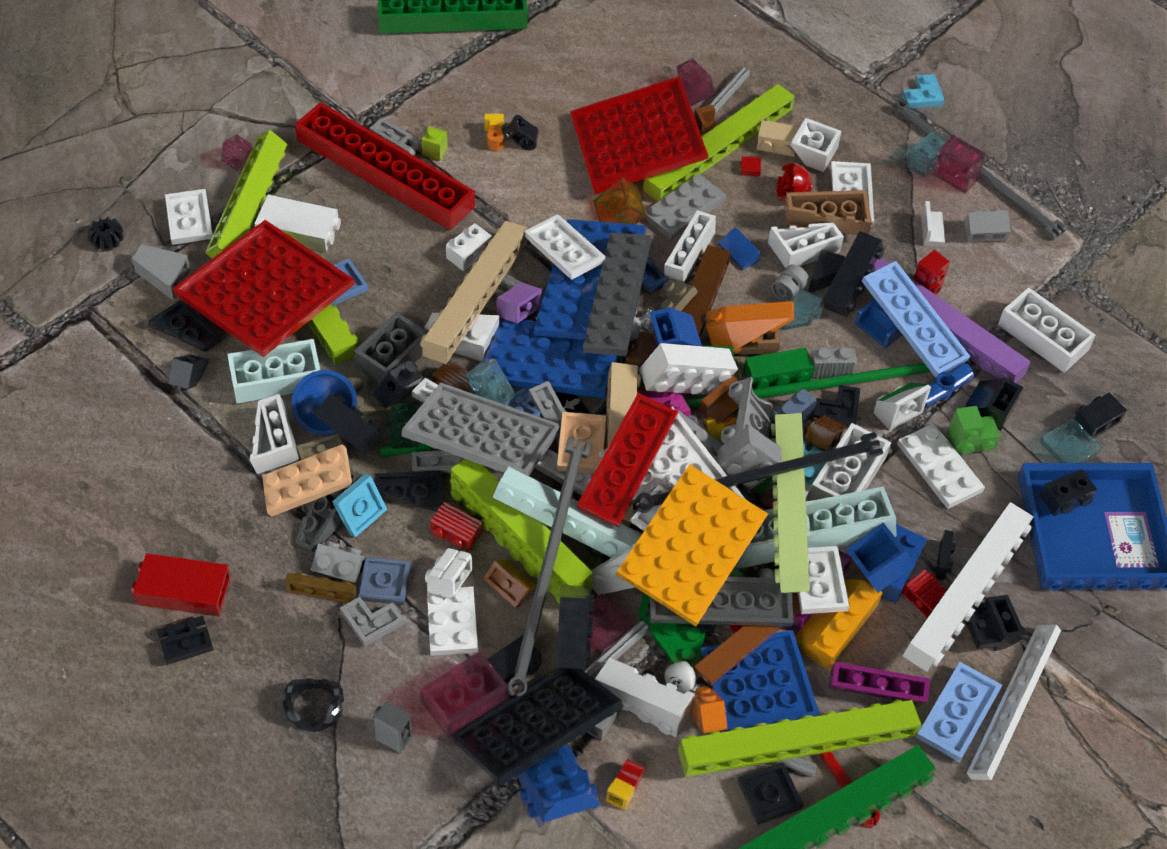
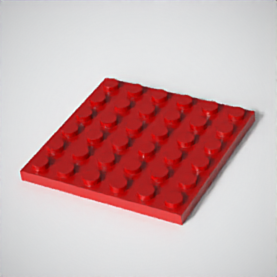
(638, 134)
(263, 287)

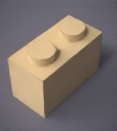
(776, 137)

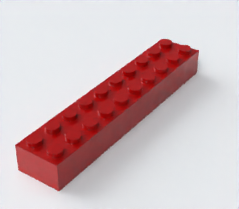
(385, 166)

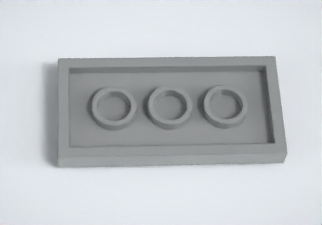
(677, 209)

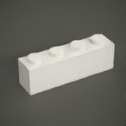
(688, 249)

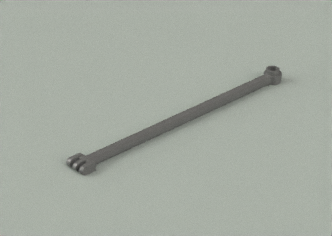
(1051, 229)
(576, 453)

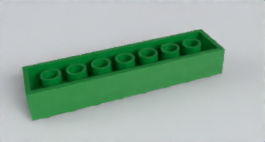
(451, 15)

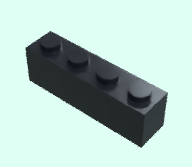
(848, 281)

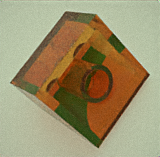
(620, 204)

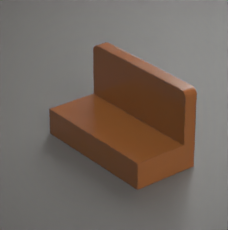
(719, 403)
(510, 581)

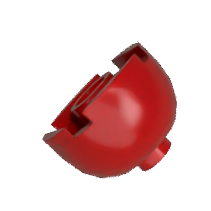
(794, 179)

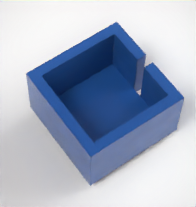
(880, 557)

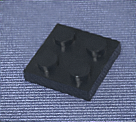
(770, 793)

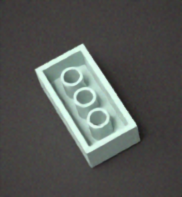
(274, 374)

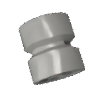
(789, 283)

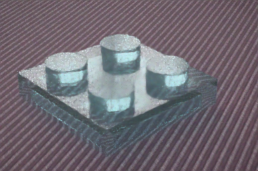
(1071, 443)

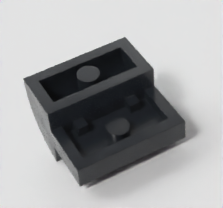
(995, 624)

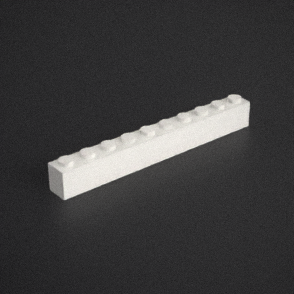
(968, 588)

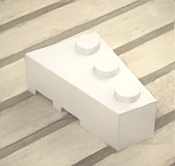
(804, 244)
(478, 338)
(273, 436)

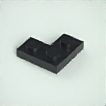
(842, 410)

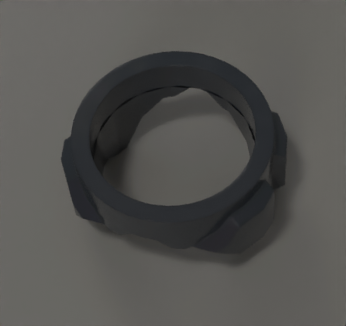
(298, 686)

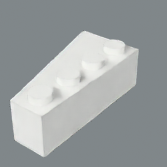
(647, 697)

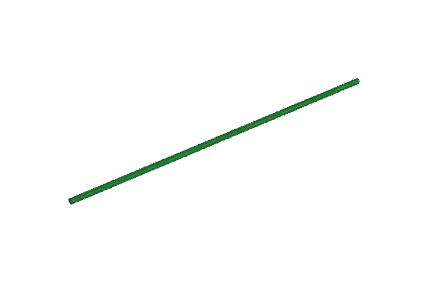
(765, 392)

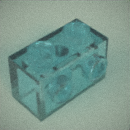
(925, 154)
(490, 382)

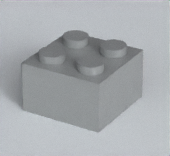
(748, 452)

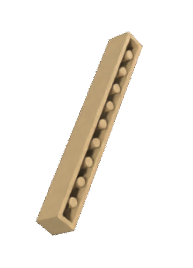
(473, 293)

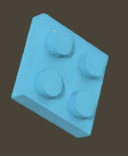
(360, 505)

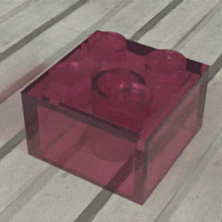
(959, 164)

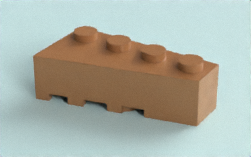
(844, 208)

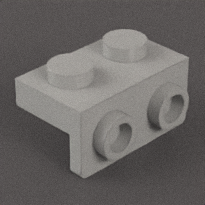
(338, 562)

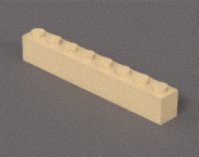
(620, 395)

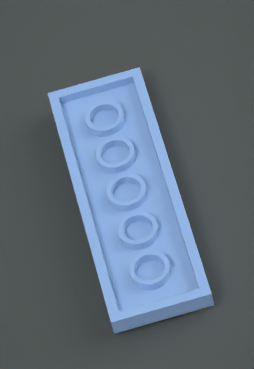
(915, 319)

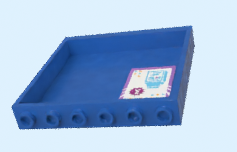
(1110, 542)

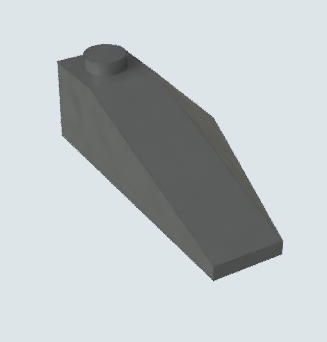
(321, 519)

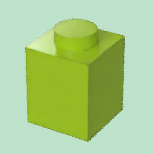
(434, 143)

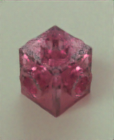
(235, 152)

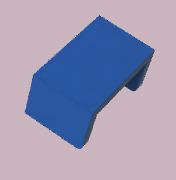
(877, 324)

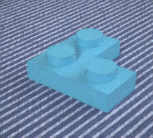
(926, 95)

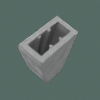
(161, 267)

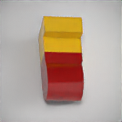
(625, 784)

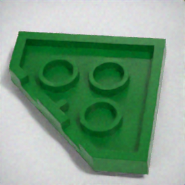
(677, 641)

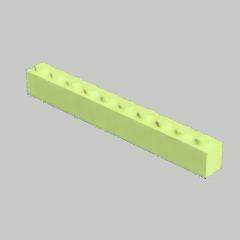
(790, 508)

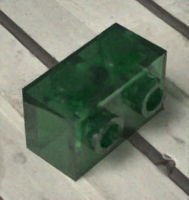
(397, 419)

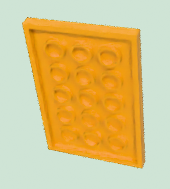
(692, 544)

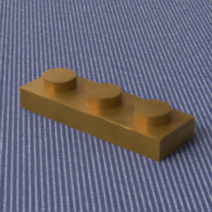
(320, 587)

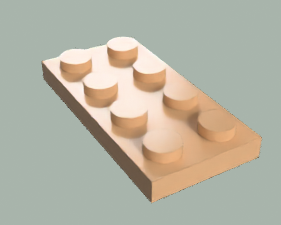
(307, 480)

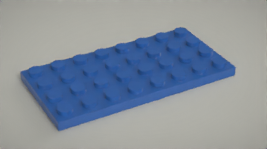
(569, 302)

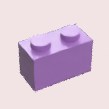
(519, 302)

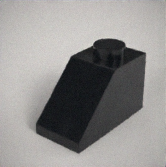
(825, 270)
(187, 371)

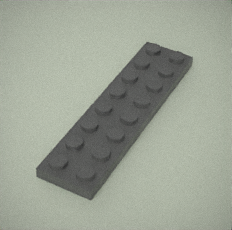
(617, 294)

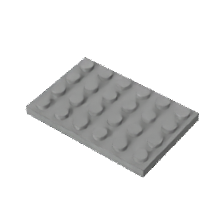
(481, 430)

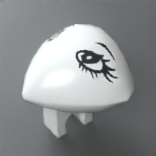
(682, 676)

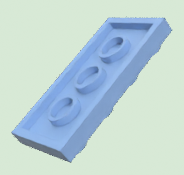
(959, 711)

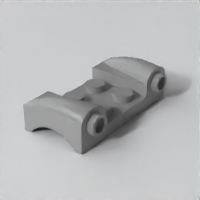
(751, 410)

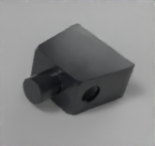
(405, 379)

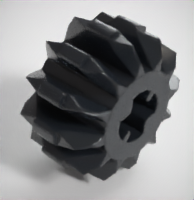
(105, 233)

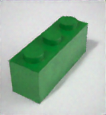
(779, 368)

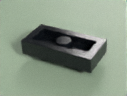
(947, 547)

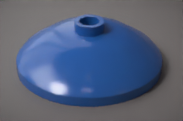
(311, 389)

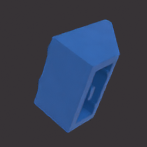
(674, 327)

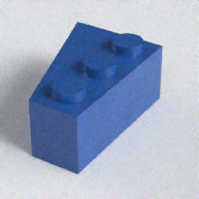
(914, 545)

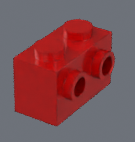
(932, 271)

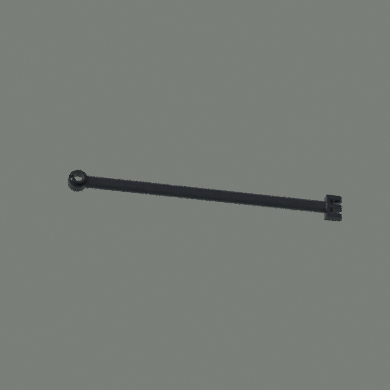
(778, 468)

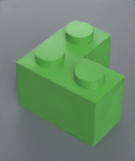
(971, 432)

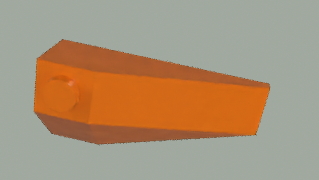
(745, 323)

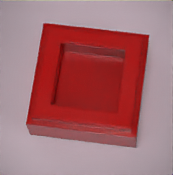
(750, 166)

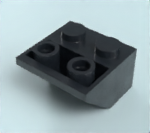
(996, 399)

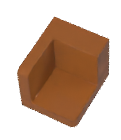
(705, 118)

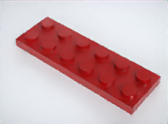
(627, 460)

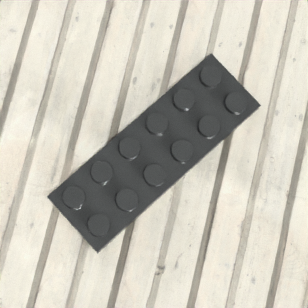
(739, 603)

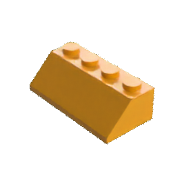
(828, 634)

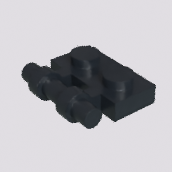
(187, 644)

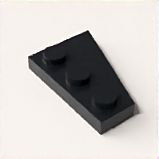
(186, 325)

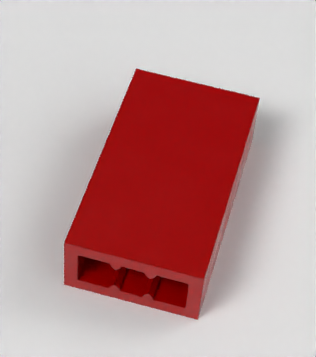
(181, 584)

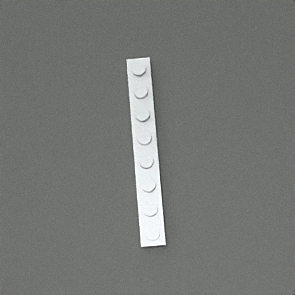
(1013, 703)

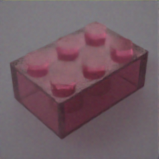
(464, 693)

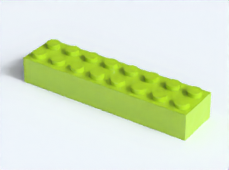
(516, 531)

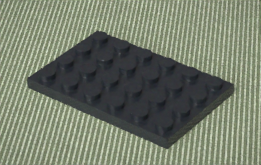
(537, 723)

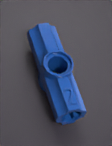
(948, 382)

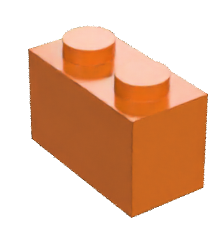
(708, 710)

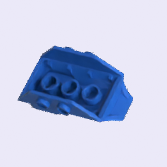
(557, 787)

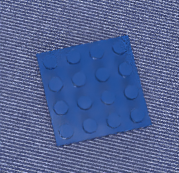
(766, 685)

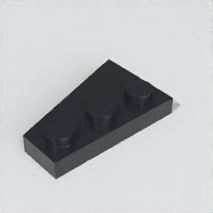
(412, 488)

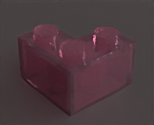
(695, 81)

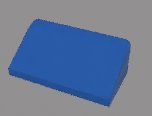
(741, 249)

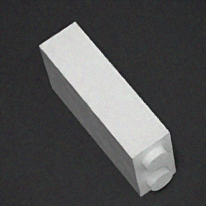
(303, 221)

